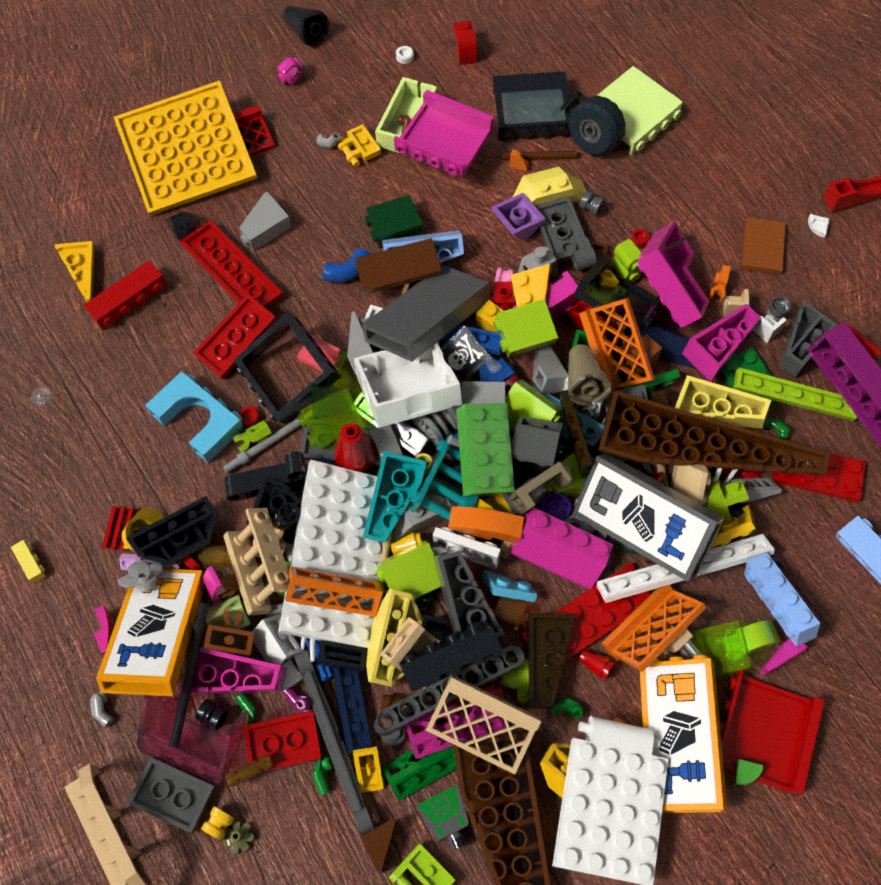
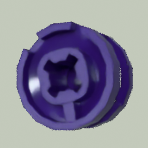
(555, 506)

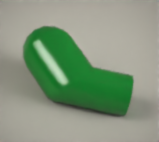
(783, 429)

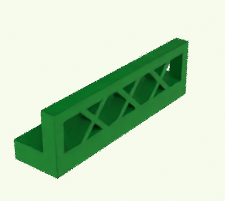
(418, 774)

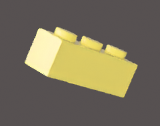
(29, 561)

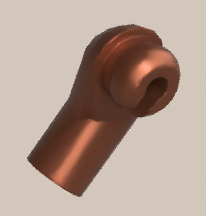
(404, 120)

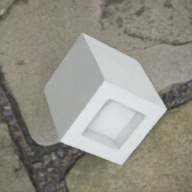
(768, 328)

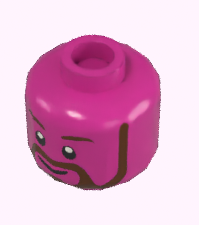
(290, 71)

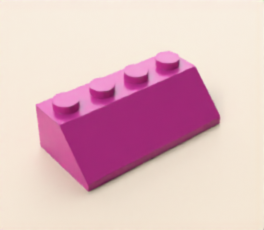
(561, 548)

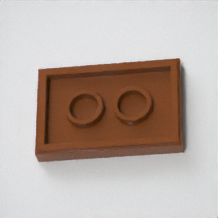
(763, 245)

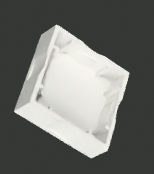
(404, 388)

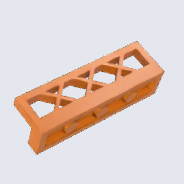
(333, 583)

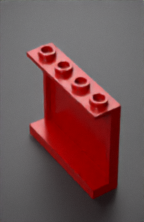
(770, 730)

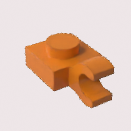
(721, 280)

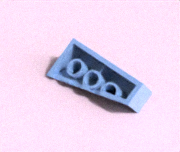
(446, 243)

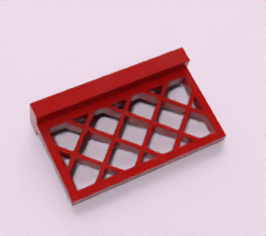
(247, 118)

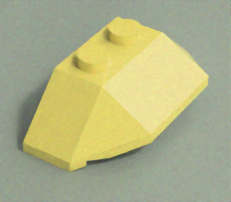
(550, 186)
(390, 617)

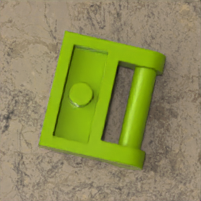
(424, 867)

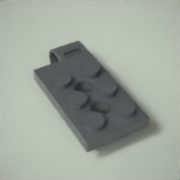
(575, 244)

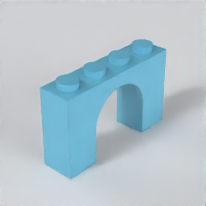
(185, 392)

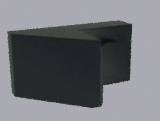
(181, 224)

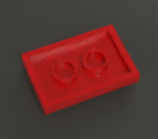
(286, 740)

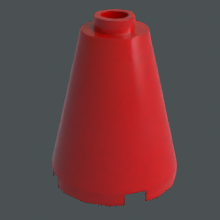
(354, 449)

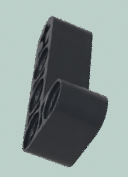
(247, 483)

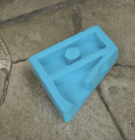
(508, 587)

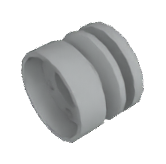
(435, 425)

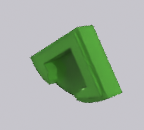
(746, 772)

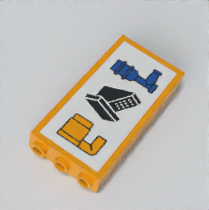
(152, 636)
(684, 714)

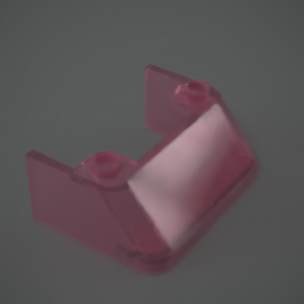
(200, 751)

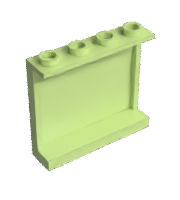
(644, 107)

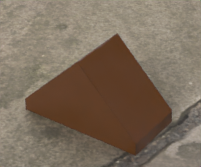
(378, 843)

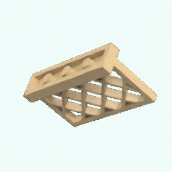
(497, 707)

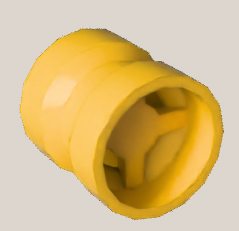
(217, 823)

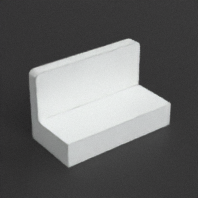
(274, 645)

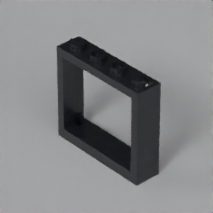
(303, 399)

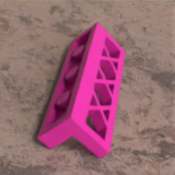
(428, 743)

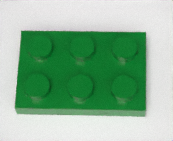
(747, 360)

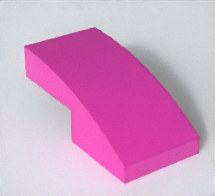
(213, 585)
(106, 622)

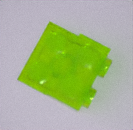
(725, 646)

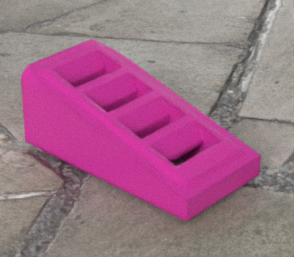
(785, 653)

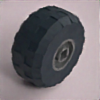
(597, 125)

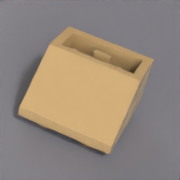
(691, 481)

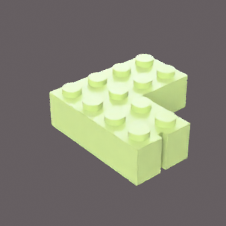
(404, 102)

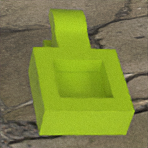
(255, 433)

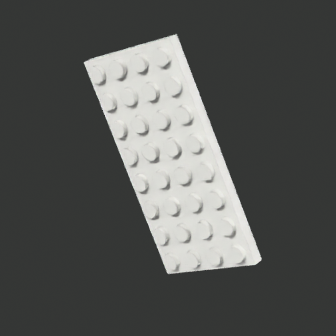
(332, 542)

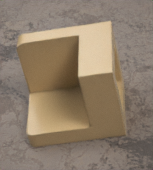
(733, 303)

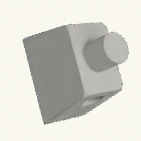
(538, 258)

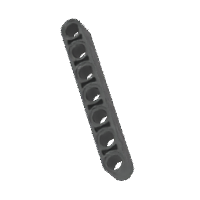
(436, 690)

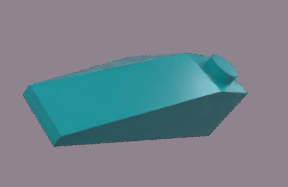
(394, 487)

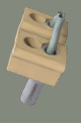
(683, 644)

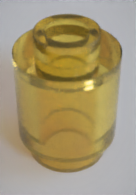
(214, 556)

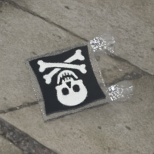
(467, 355)

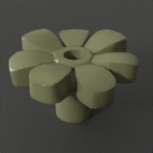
(243, 837)

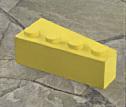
(723, 403)

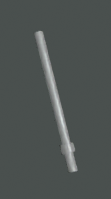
(243, 457)

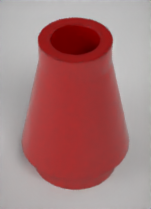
(597, 664)

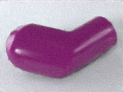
(299, 702)

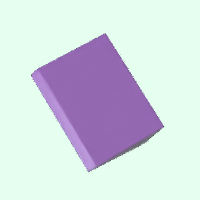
(519, 216)

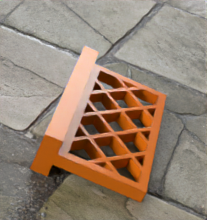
(603, 348)
(645, 619)

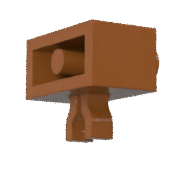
(652, 349)
(228, 638)

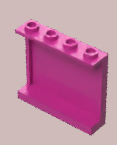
(445, 134)

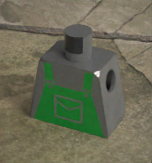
(446, 816)

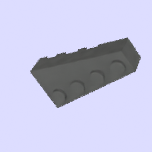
(461, 593)

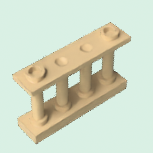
(245, 565)

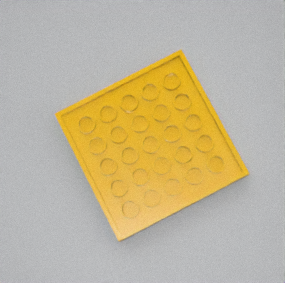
(185, 148)

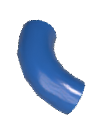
(343, 271)

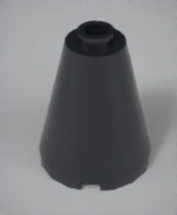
(307, 24)

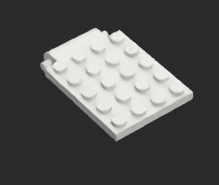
(612, 803)

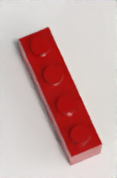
(125, 295)

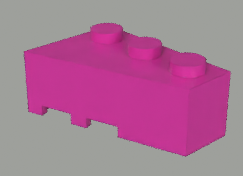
(560, 297)

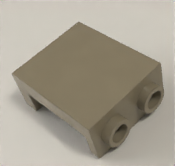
(520, 498)

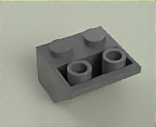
(536, 441)

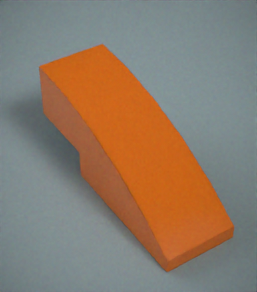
(486, 523)

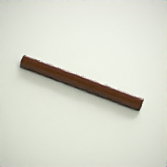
(543, 155)

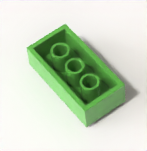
(485, 449)

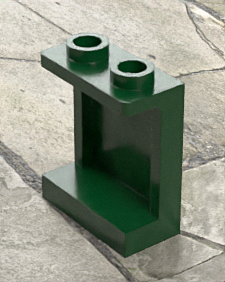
(393, 219)

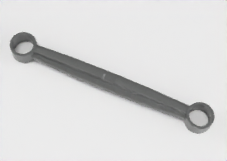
(334, 744)

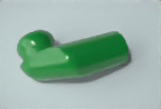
(247, 705)
(569, 707)
(319, 774)

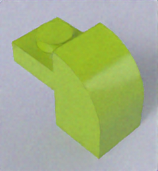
(720, 497)
(761, 636)

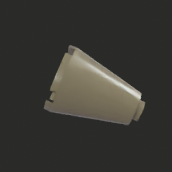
(586, 377)

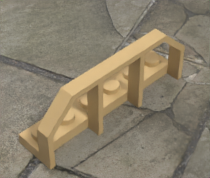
(101, 830)

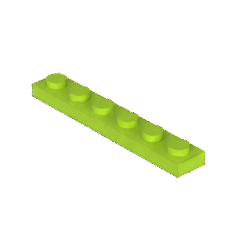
(792, 393)

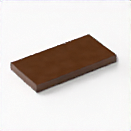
(398, 266)

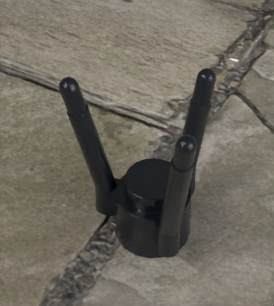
(574, 99)

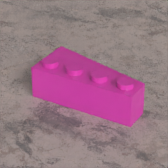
(719, 342)
(229, 673)

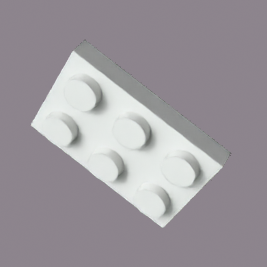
(480, 553)

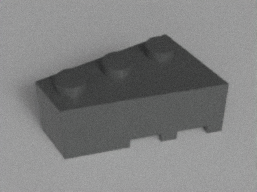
(806, 330)

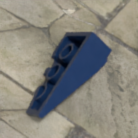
(671, 342)

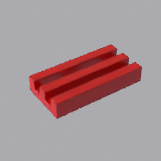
(111, 524)

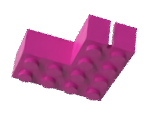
(671, 277)

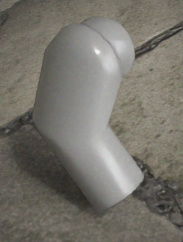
(330, 142)
(97, 709)

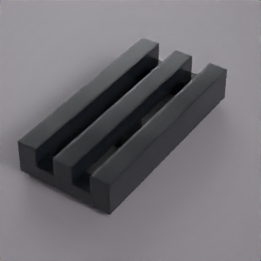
(339, 664)

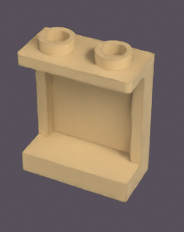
(407, 639)

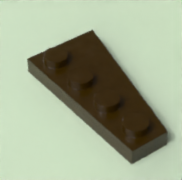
(577, 439)

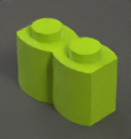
(626, 260)

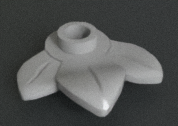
(141, 576)

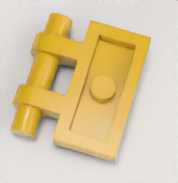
(362, 141)

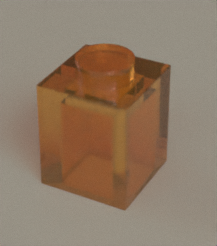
(511, 612)

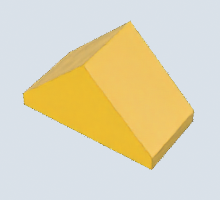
(368, 769)

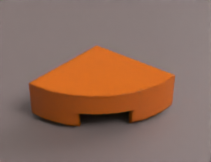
(518, 162)

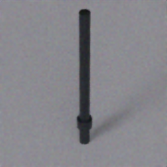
(199, 627)

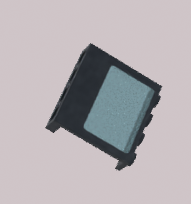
(531, 105)

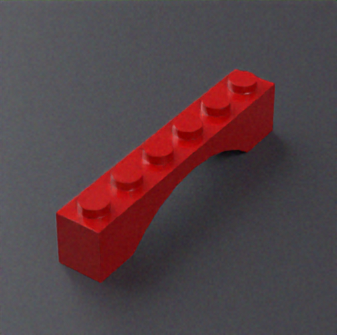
(851, 192)

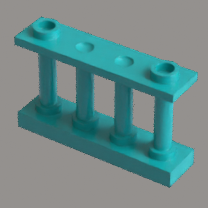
(418, 496)

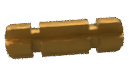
(249, 770)

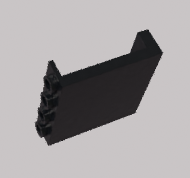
(591, 292)

